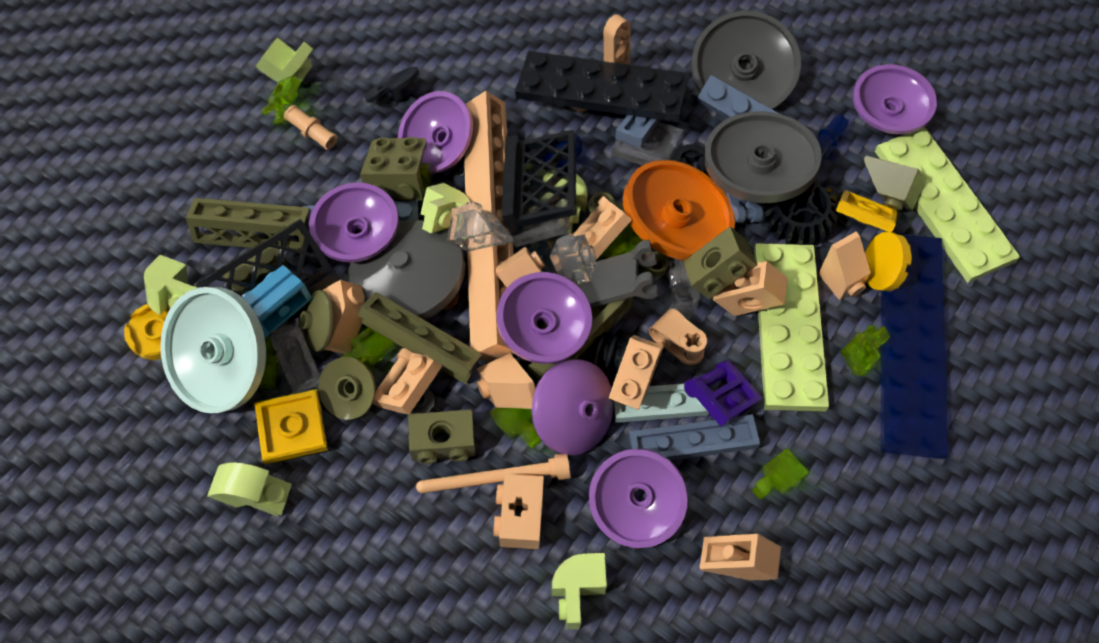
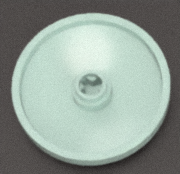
(213, 349)

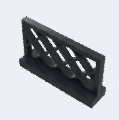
(518, 181)
(317, 281)

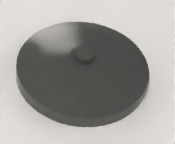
(750, 55)
(762, 157)
(414, 271)

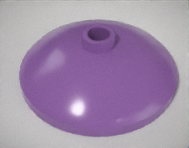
(894, 99)
(435, 117)
(349, 210)
(545, 299)
(561, 406)
(634, 520)

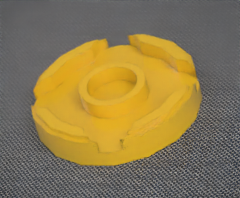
(887, 261)
(145, 331)

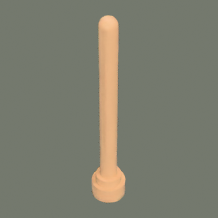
(556, 467)

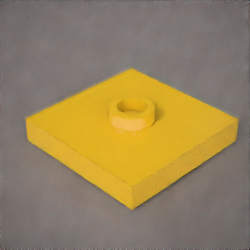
(867, 211)
(290, 426)

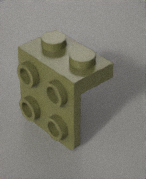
(395, 167)

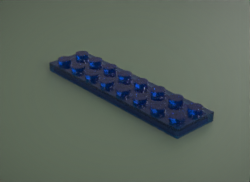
(915, 357)

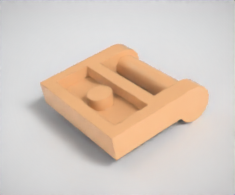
(603, 225)
(405, 393)

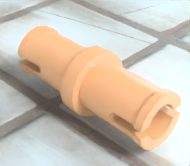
(310, 127)

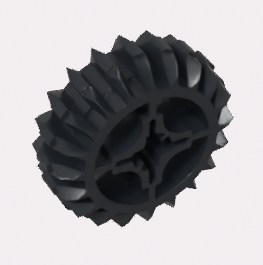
(812, 220)

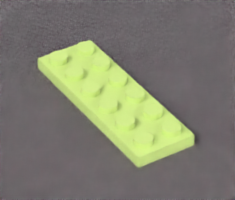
(951, 207)
(793, 334)

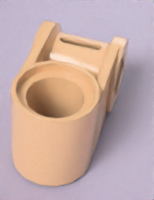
(679, 336)

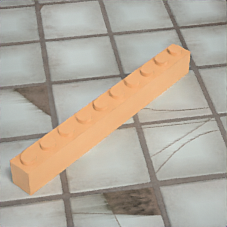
(484, 185)

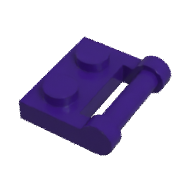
(728, 400)

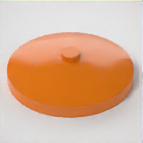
(676, 207)

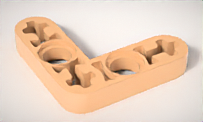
(616, 42)

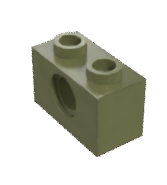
(719, 263)
(427, 426)

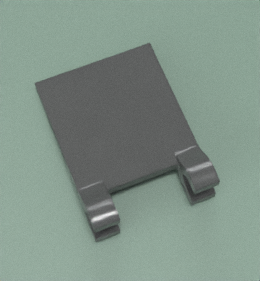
(619, 279)

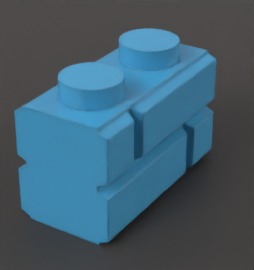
(277, 298)

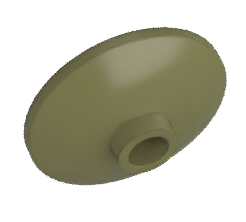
(318, 320)
(336, 392)

